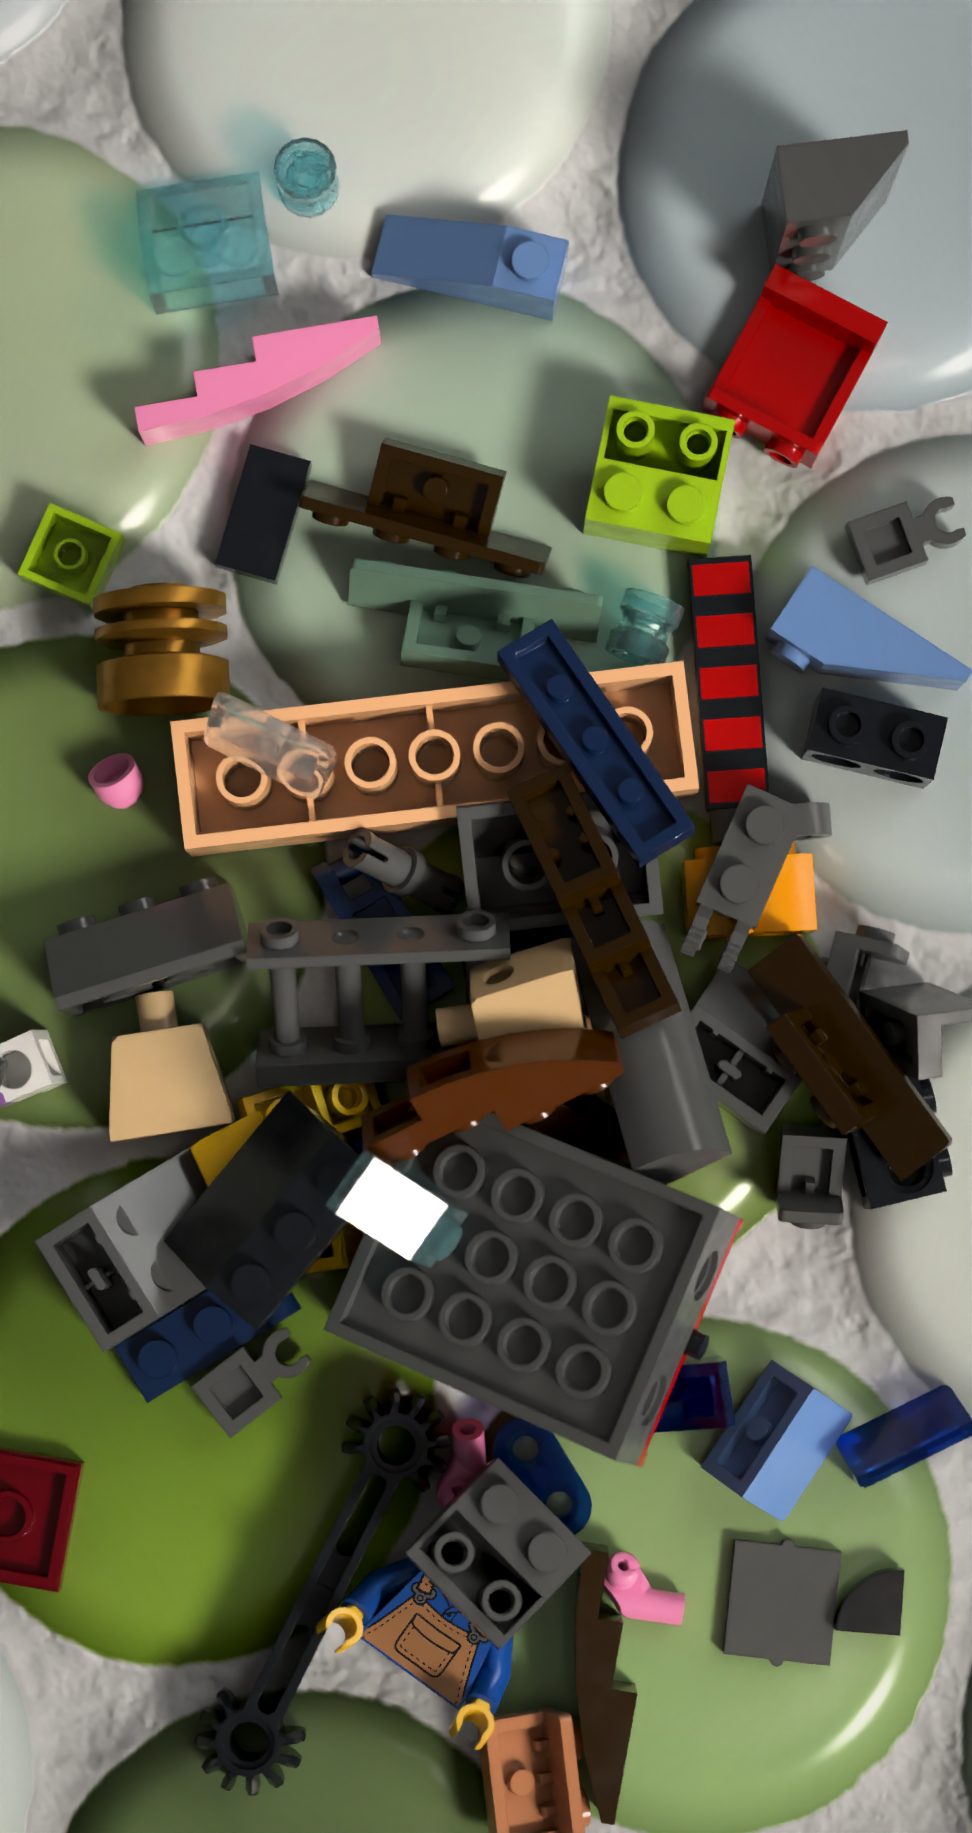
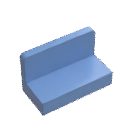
(777, 1441)

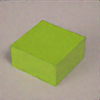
(71, 556)

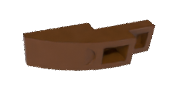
(511, 1074)

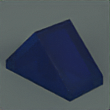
(699, 1398)

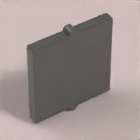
(782, 1602)

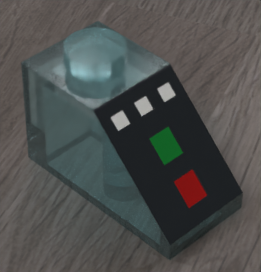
(399, 1209)

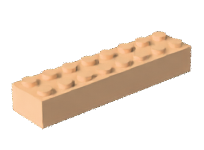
(414, 760)

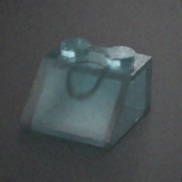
(206, 243)

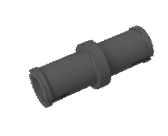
(403, 871)

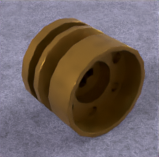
(161, 642)

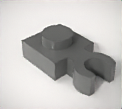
(895, 541)
(243, 1386)

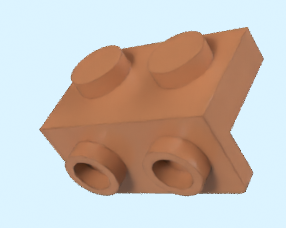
(534, 1774)

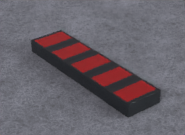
(727, 679)

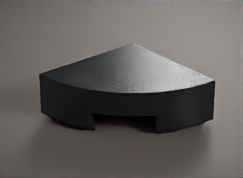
(873, 1604)

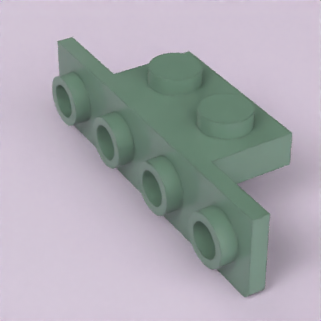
(465, 619)

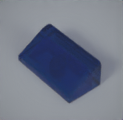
(904, 1436)

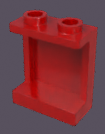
(794, 367)

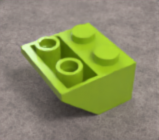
(658, 476)

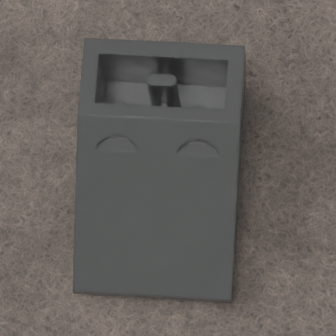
(116, 1253)

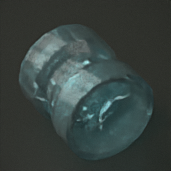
(302, 164)
(644, 628)

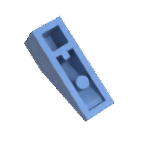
(474, 262)
(851, 638)

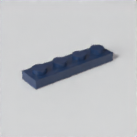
(595, 743)

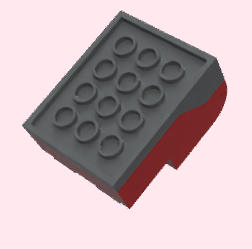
(561, 1296)

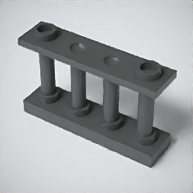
(355, 1050)

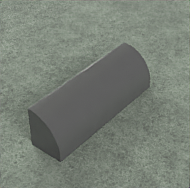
(666, 1090)

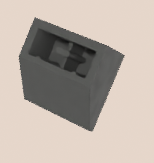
(738, 1049)
(497, 1552)

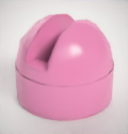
(117, 780)

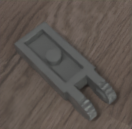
(745, 870)

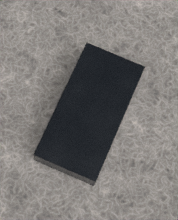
(263, 514)

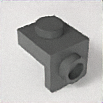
(852, 956)
(810, 1175)

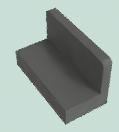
(910, 1023)

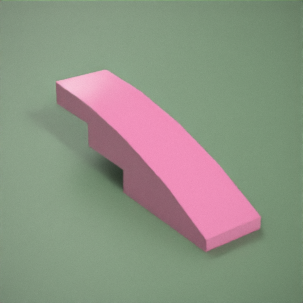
(283, 368)

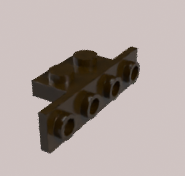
(431, 501)
(844, 1060)

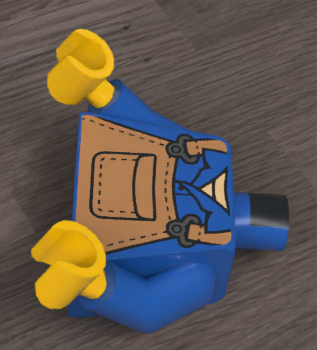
(429, 1639)

